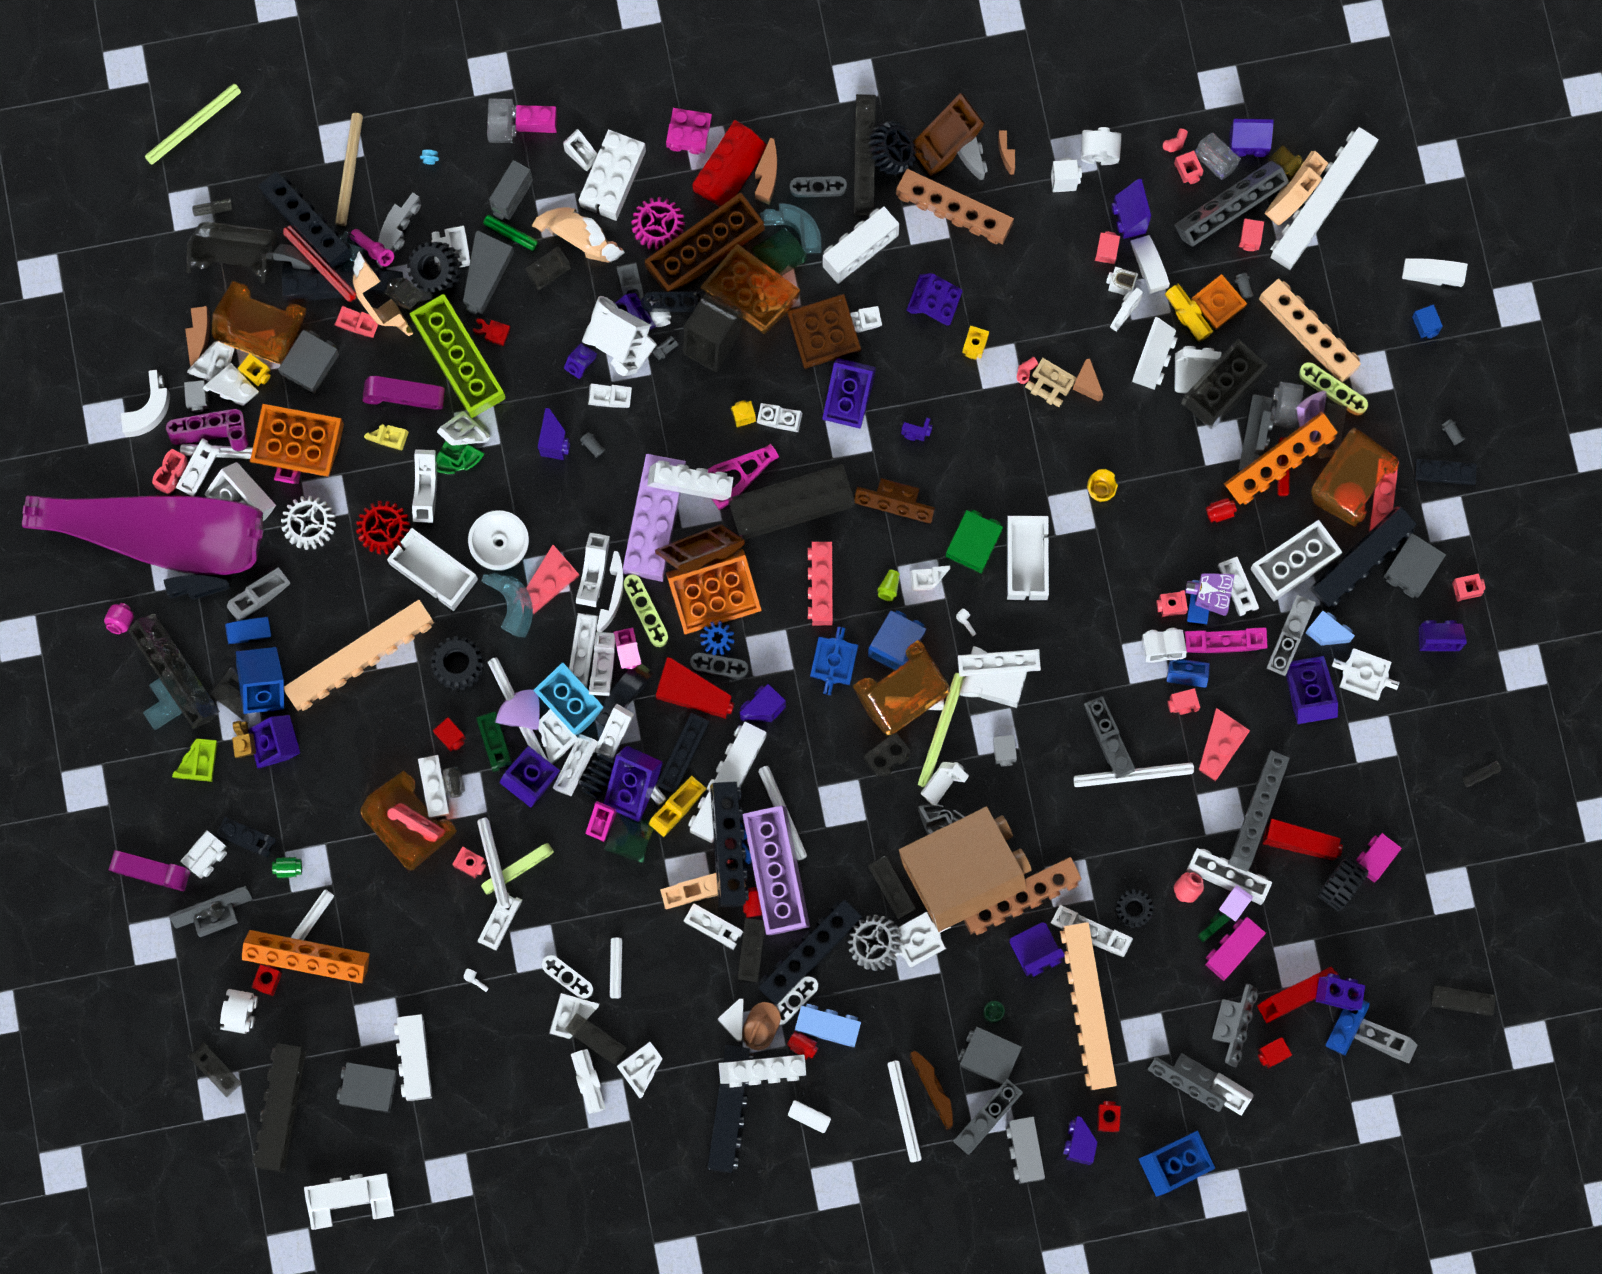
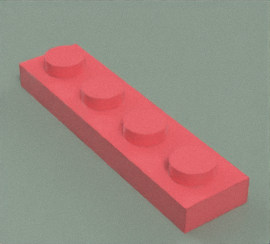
(1383, 499)

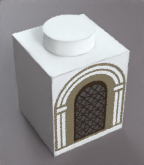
(1121, 281)

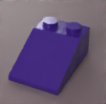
(1132, 210)
(848, 393)
(1311, 690)
(632, 782)

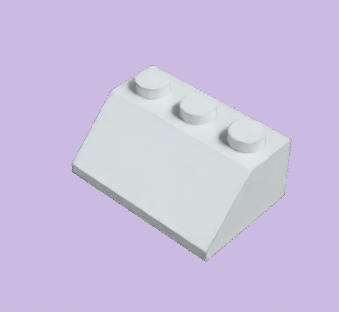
(1155, 354)
(236, 485)

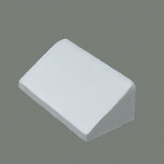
(1236, 1095)
(809, 1116)

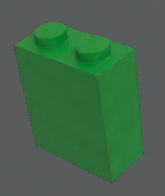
(974, 541)

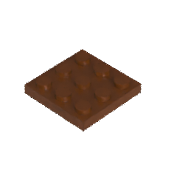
(824, 331)

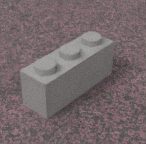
(1025, 1150)

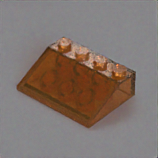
(752, 288)

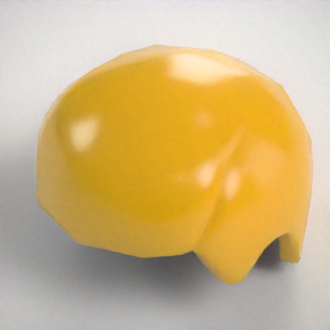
(1102, 485)

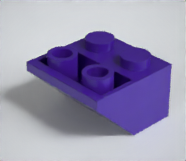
(764, 707)
(1082, 1143)

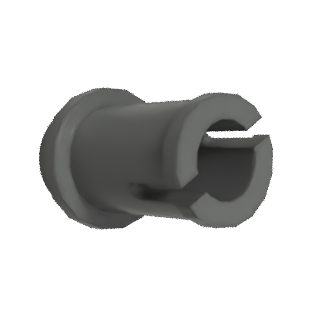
(1244, 285)
(662, 349)
(1453, 431)
(592, 444)

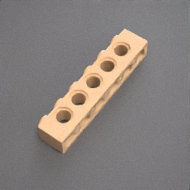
(1297, 327)

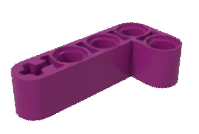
(402, 392)
(185, 429)
(149, 870)

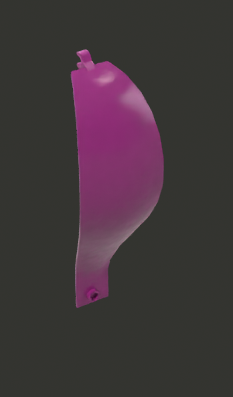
(163, 531)

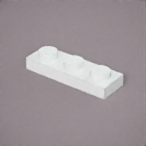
(614, 731)
(575, 765)
(433, 787)

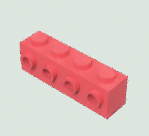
(821, 588)

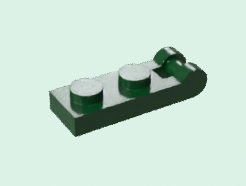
(494, 741)

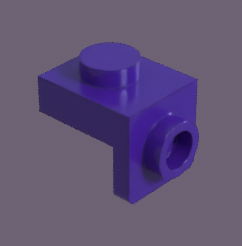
(579, 360)
(914, 432)

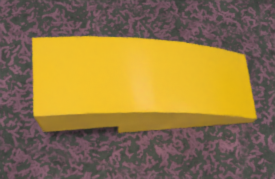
(677, 806)

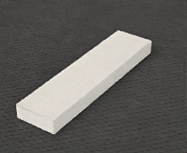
(583, 646)
(999, 662)

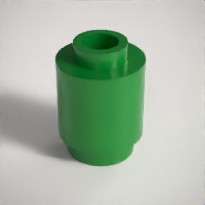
(287, 867)

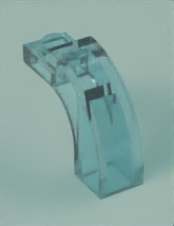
(798, 220)
(518, 603)

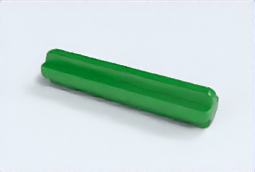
(510, 232)

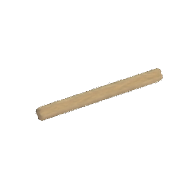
(349, 169)

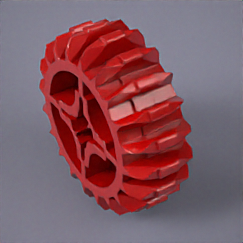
(376, 529)

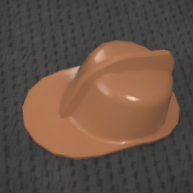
(761, 1026)

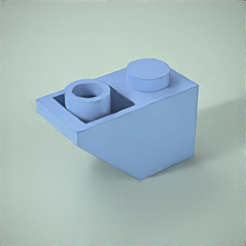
(1328, 631)

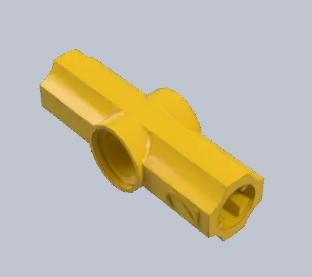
(1188, 312)

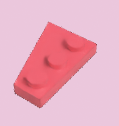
(550, 578)
(1222, 743)

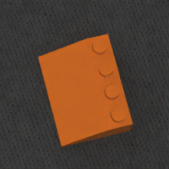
(296, 440)
(714, 592)

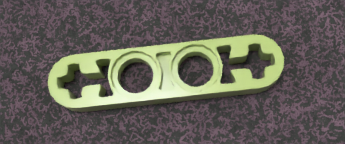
(1335, 386)
(642, 612)
(520, 866)

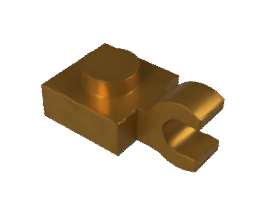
(244, 743)

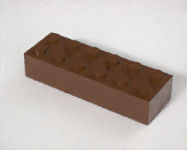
(704, 244)

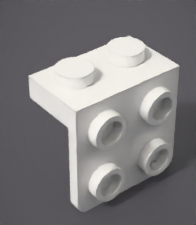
(1192, 365)

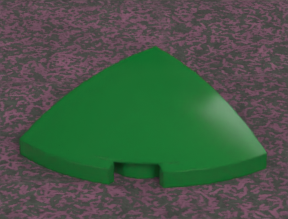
(457, 457)

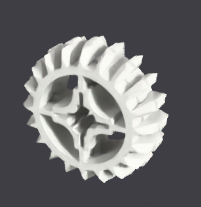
(305, 530)

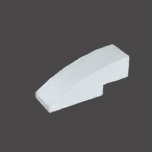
(1150, 264)
(1435, 271)

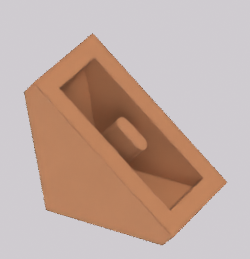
(1088, 383)

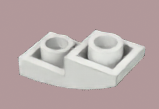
(779, 418)

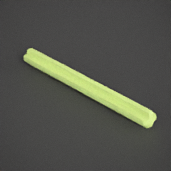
(192, 124)
(941, 730)

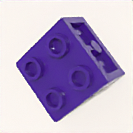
(934, 298)

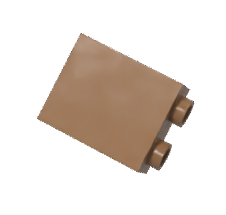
(965, 867)

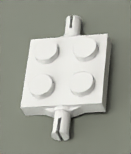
(1365, 674)
(920, 940)

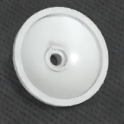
(495, 527)

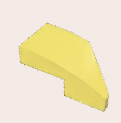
(389, 436)

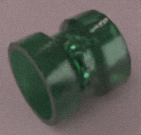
(993, 1011)

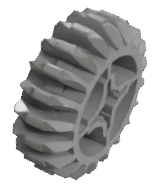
(878, 935)

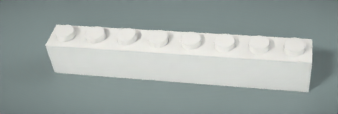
(1324, 198)

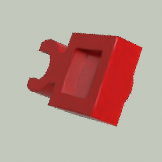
(495, 332)

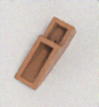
(767, 174)
(198, 335)

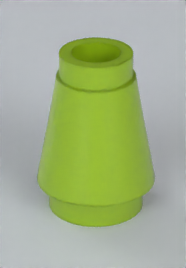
(889, 586)

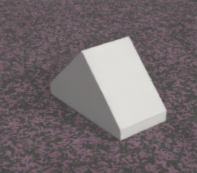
(580, 150)
(733, 1020)

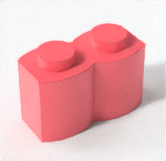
(172, 469)

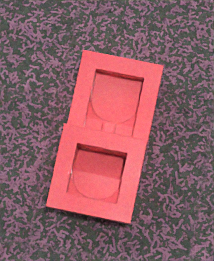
(356, 322)

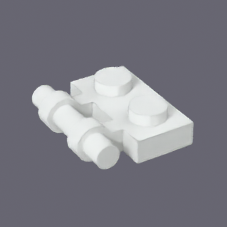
(455, 238)

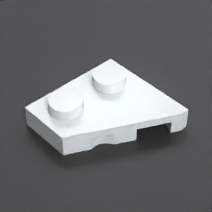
(640, 1068)

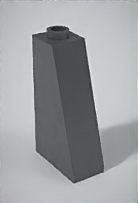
(486, 268)

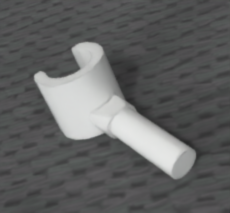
(962, 617)
(470, 977)

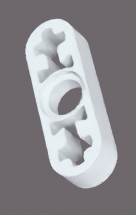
(552, 972)
(808, 993)

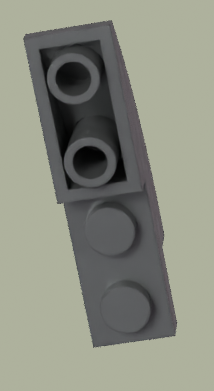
(1109, 737)
(988, 1117)

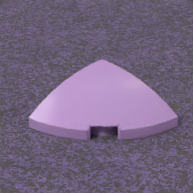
(1310, 408)
(520, 710)

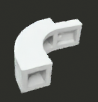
(152, 413)
(425, 486)
(593, 569)

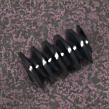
(597, 775)

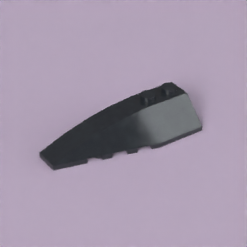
(312, 285)

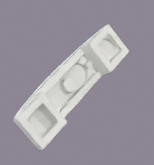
(607, 616)
(602, 664)
(1101, 936)

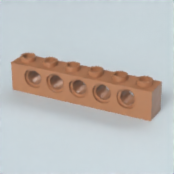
(966, 205)
(1064, 868)

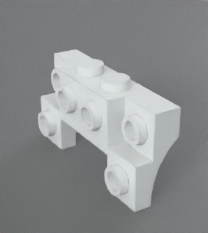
(348, 1193)

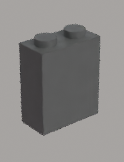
(510, 190)
(309, 361)
(1414, 566)
(989, 1055)
(367, 1087)

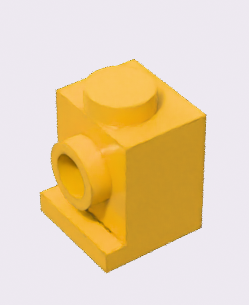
(976, 334)
(252, 364)
(743, 413)

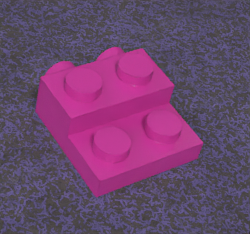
(688, 131)

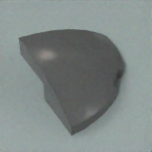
(935, 817)

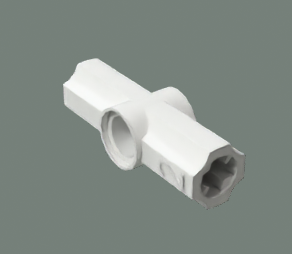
(588, 1081)

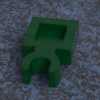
(1217, 922)

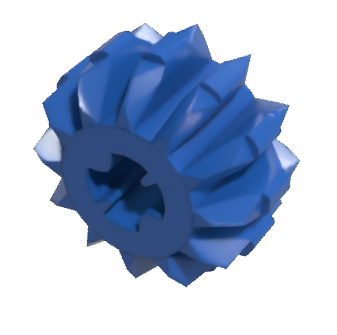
(723, 641)

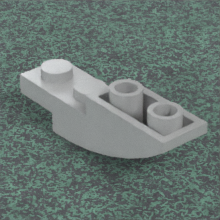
(972, 159)
(398, 220)
(1291, 635)

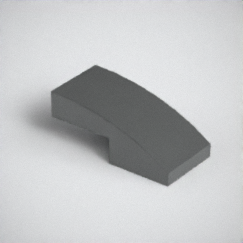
(291, 253)
(630, 279)

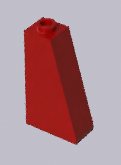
(687, 689)
(1301, 840)
(1292, 997)

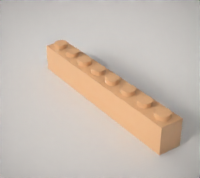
(358, 655)
(1089, 1006)

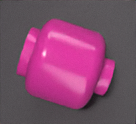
(119, 618)

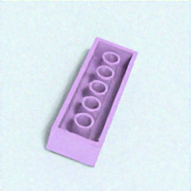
(651, 525)
(776, 870)

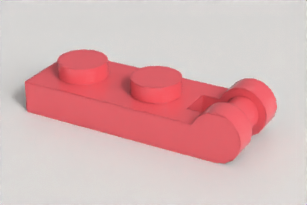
(416, 822)

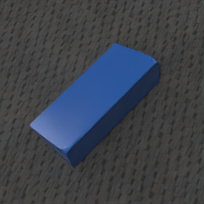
(1188, 672)

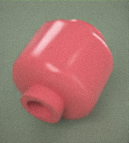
(1189, 887)

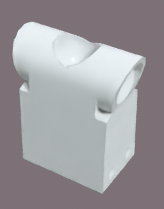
(616, 331)
(1000, 688)

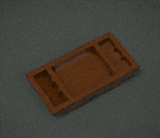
(947, 135)
(701, 548)
(934, 1088)

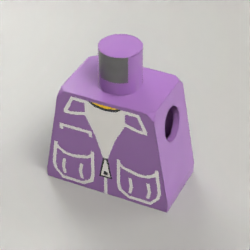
(1212, 592)

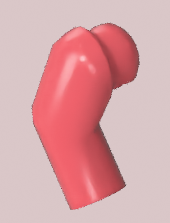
(1176, 143)
(1024, 370)

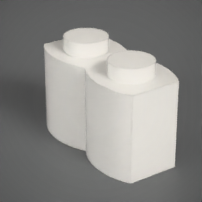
(1164, 645)

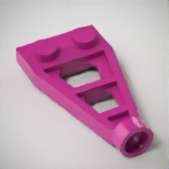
(746, 480)

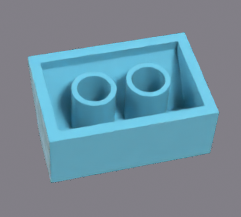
(569, 699)

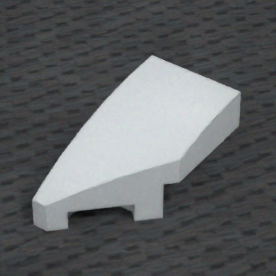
(927, 578)

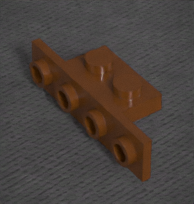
(895, 499)

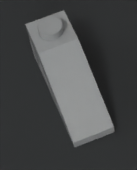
(1386, 1040)

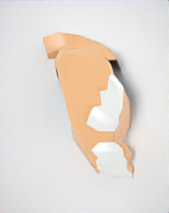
(579, 231)
(388, 313)

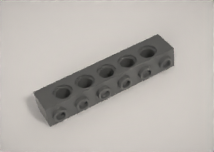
(1231, 203)
(1258, 811)

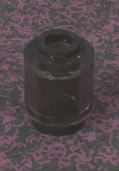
(453, 782)

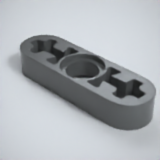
(824, 193)
(735, 662)

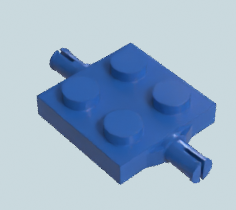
(834, 660)

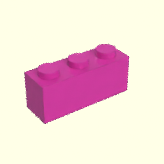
(1234, 948)

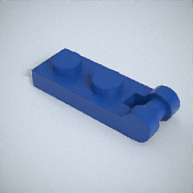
(1346, 1029)

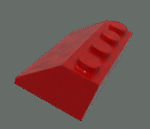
(729, 165)

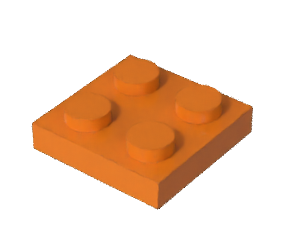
(1219, 301)

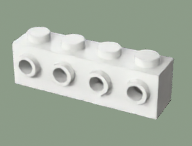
(690, 481)
(1220, 873)
(414, 1057)
(762, 1069)

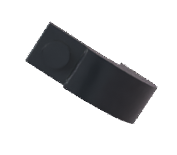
(625, 691)

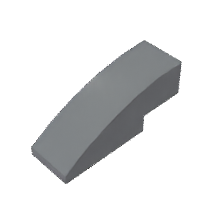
(257, 594)

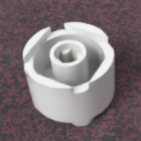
(1101, 146)
(237, 1011)

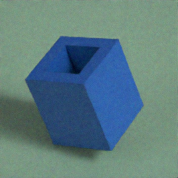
(1427, 322)

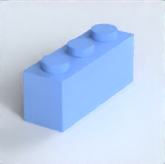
(828, 1025)

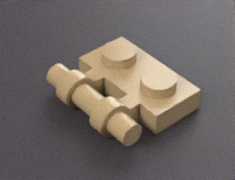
(1053, 376)

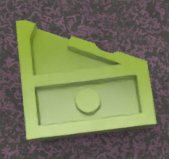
(198, 762)

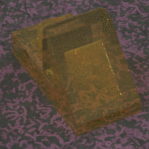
(1287, 161)

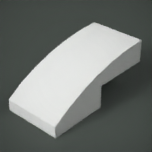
(866, 319)
(609, 396)

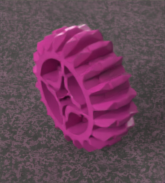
(649, 209)

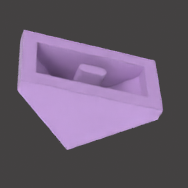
(1235, 903)

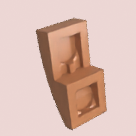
(1007, 155)

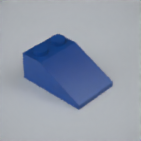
(1176, 1163)

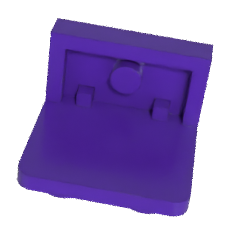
(1036, 949)

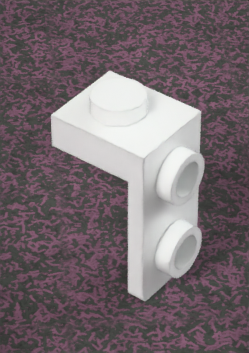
(632, 367)
(942, 780)

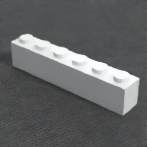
(734, 769)

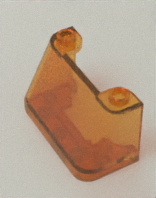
(255, 325)
(1352, 476)
(903, 692)
(405, 844)

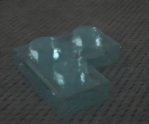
(163, 710)

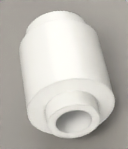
(660, 318)

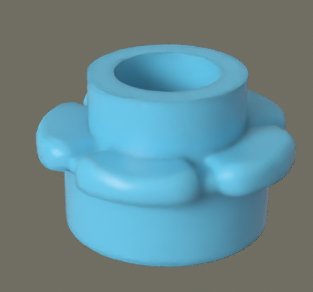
(429, 156)

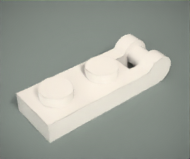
(197, 468)
(1240, 586)
(498, 924)
(712, 926)

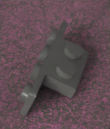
(1256, 430)
(208, 923)
(1233, 1023)
(1190, 1078)

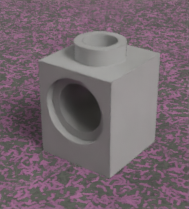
(196, 396)
(1004, 750)

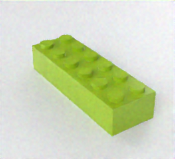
(457, 356)

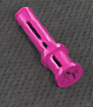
(375, 249)

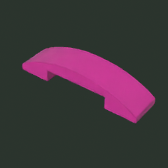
(1226, 641)

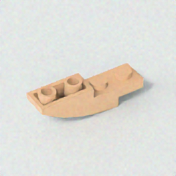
(1298, 190)
(693, 890)

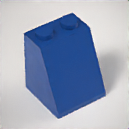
(894, 638)
(260, 680)

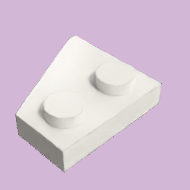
(1130, 302)
(212, 361)
(232, 386)
(463, 431)
(555, 736)
(566, 1009)

